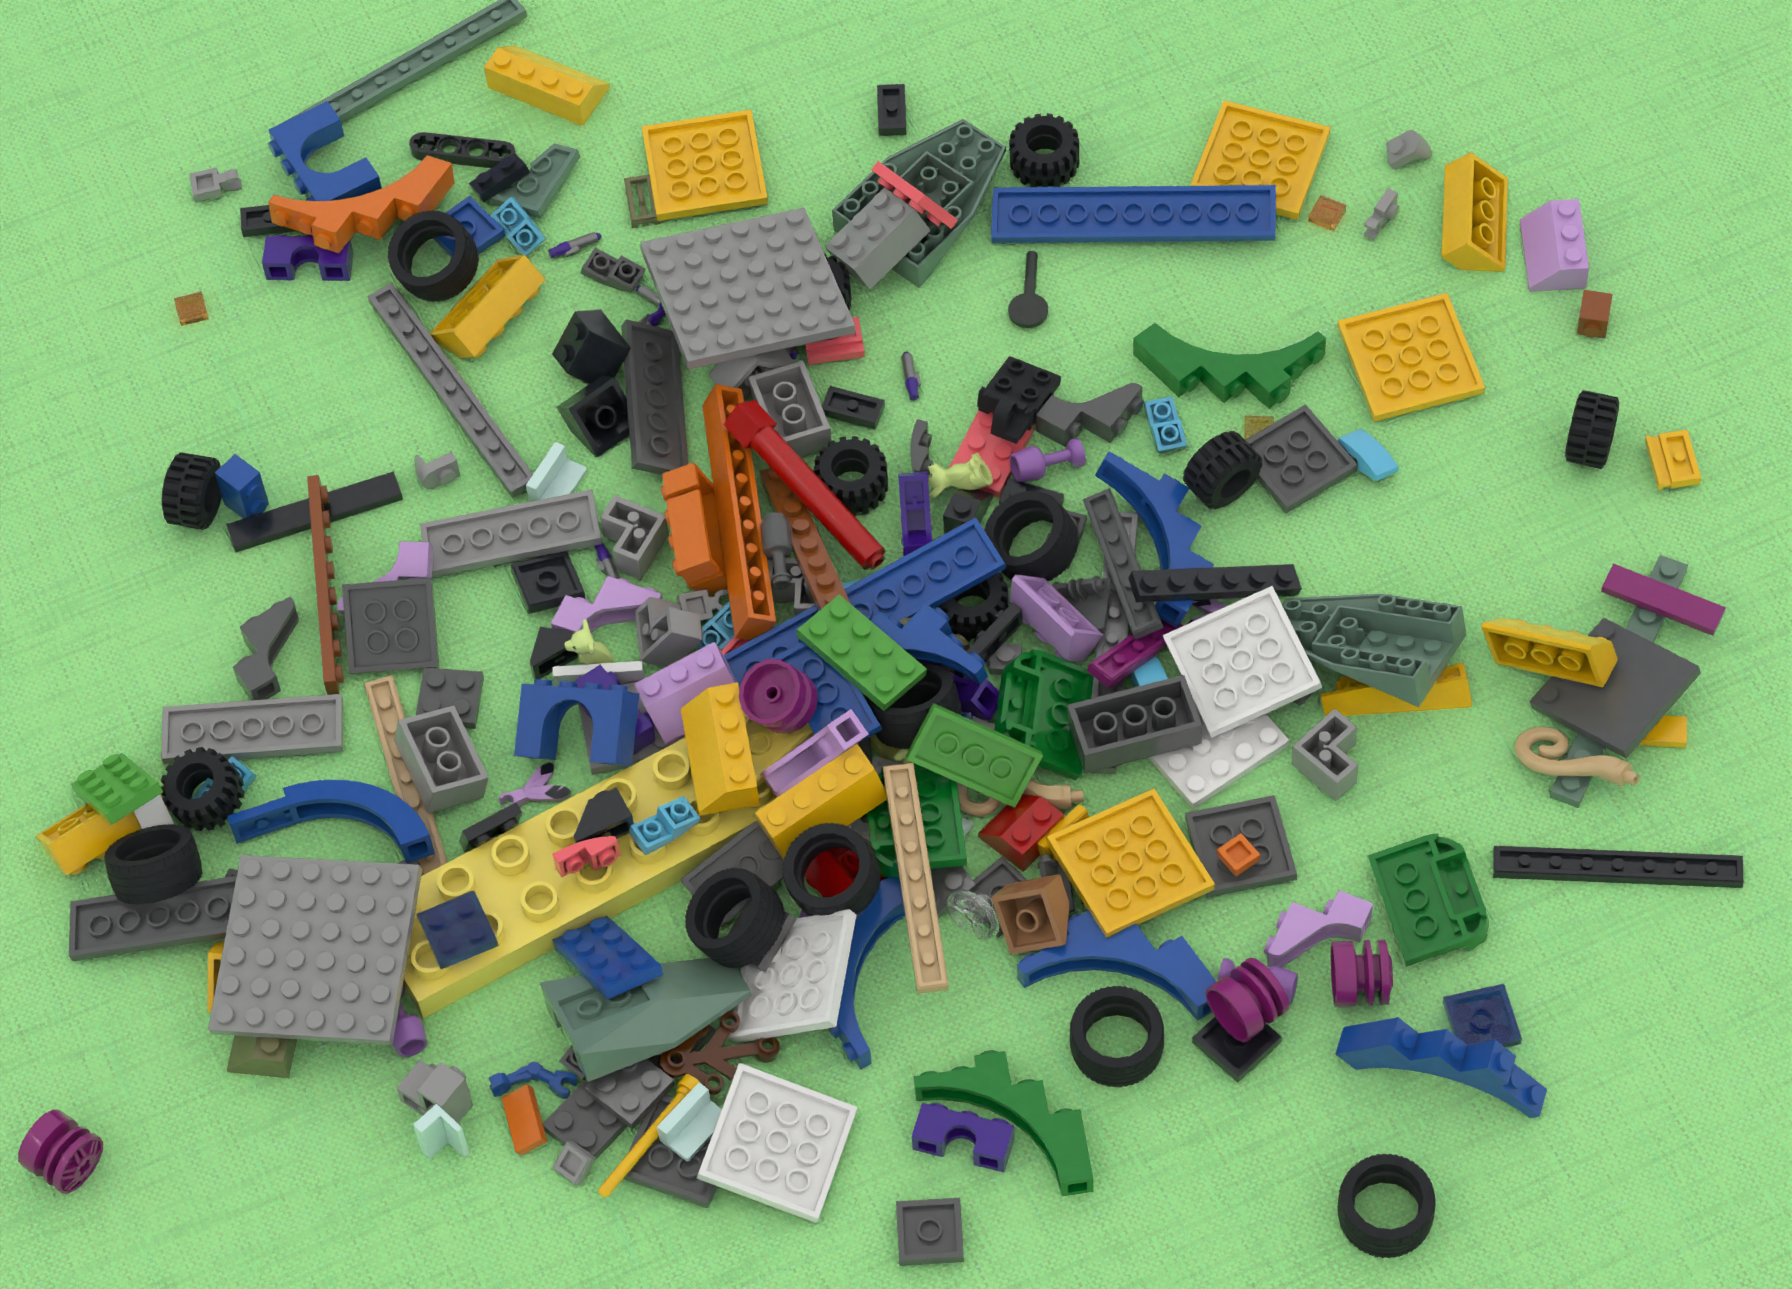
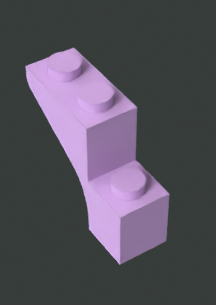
(413, 562)
(612, 605)
(814, 753)
(1304, 928)

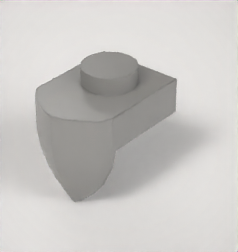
(1407, 148)
(437, 472)

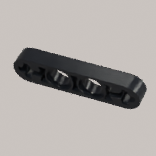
(464, 146)

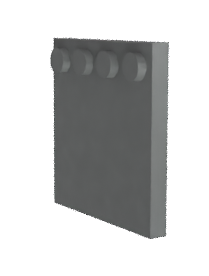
(1633, 699)

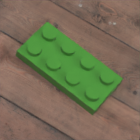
(861, 652)
(974, 755)
(116, 787)

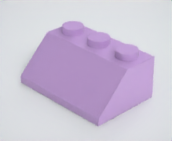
(1555, 247)
(1054, 618)
(678, 684)

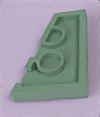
(543, 182)

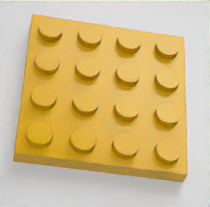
(1263, 149)
(704, 165)
(1410, 357)
(1130, 863)

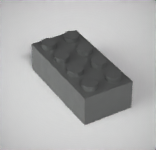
(1134, 724)

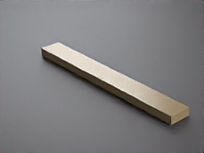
(386, 713)
(915, 878)

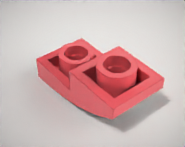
(595, 851)

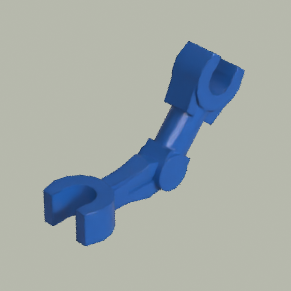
(502, 1083)

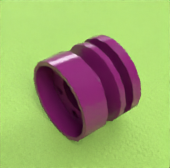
(1360, 973)
(1247, 999)
(60, 1151)

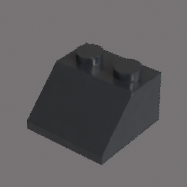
(591, 347)
(597, 415)

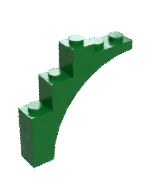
(1224, 374)
(1024, 1104)

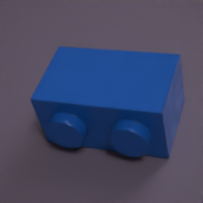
(241, 487)

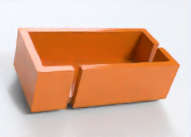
(694, 528)

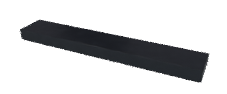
(296, 516)

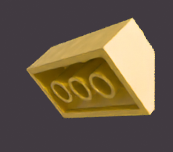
(544, 83)
(1474, 215)
(488, 307)
(1550, 651)
(719, 751)
(833, 794)
(83, 837)

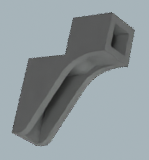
(1101, 416)
(265, 638)

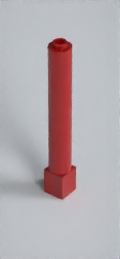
(755, 429)

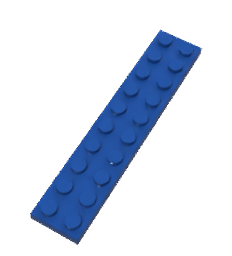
(1134, 214)
(900, 589)

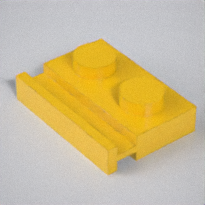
(1673, 459)

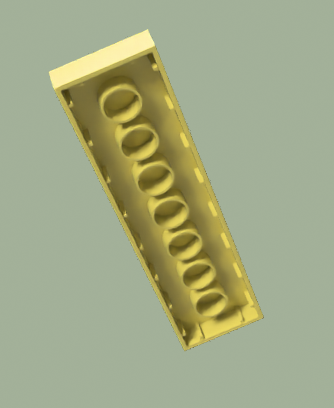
(531, 901)

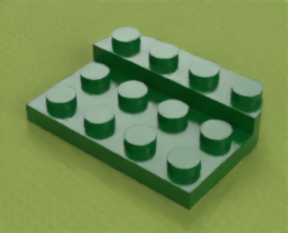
(1035, 703)
(940, 821)
(1430, 897)

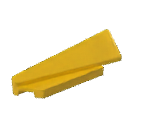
(1357, 698)

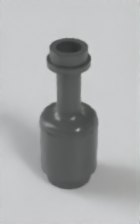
(777, 546)

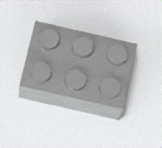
(877, 238)
(794, 405)
(441, 759)

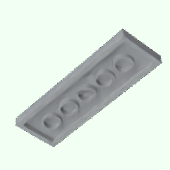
(512, 533)
(255, 727)

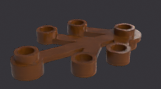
(715, 1055)

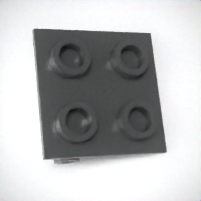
(1088, 597)

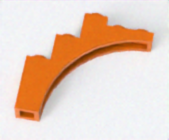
(370, 214)

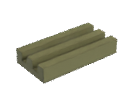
(644, 218)

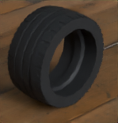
(412, 235)
(1020, 512)
(902, 723)
(808, 847)
(153, 864)
(754, 934)
(1113, 1002)
(1390, 1170)

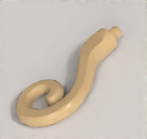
(1600, 766)
(1057, 795)

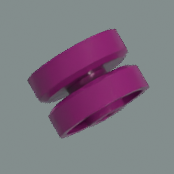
(778, 696)

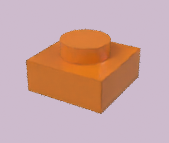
(1238, 854)

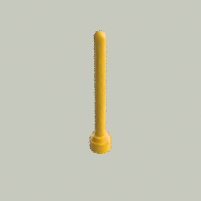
(685, 1085)

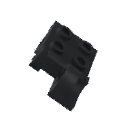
(1016, 397)

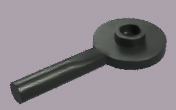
(1029, 309)

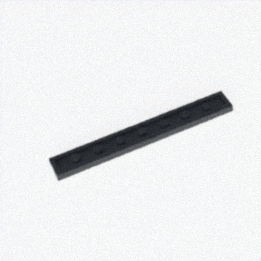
(1618, 866)

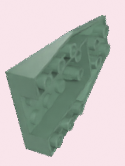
(949, 169)
(1380, 639)
(645, 1018)

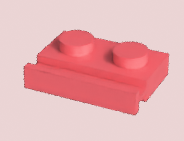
(837, 348)

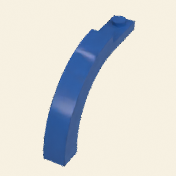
(338, 800)

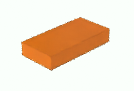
(524, 1119)

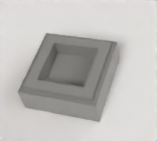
(574, 1162)

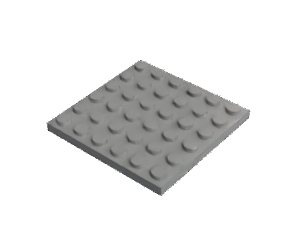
(746, 288)
(315, 950)

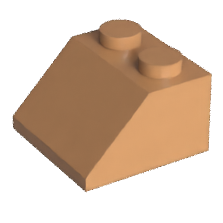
(1033, 913)

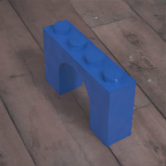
(305, 134)
(545, 705)

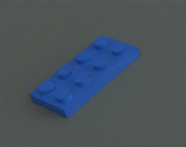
(834, 691)
(607, 957)

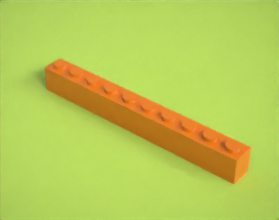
(738, 519)

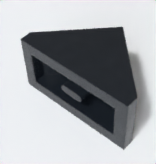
(550, 651)

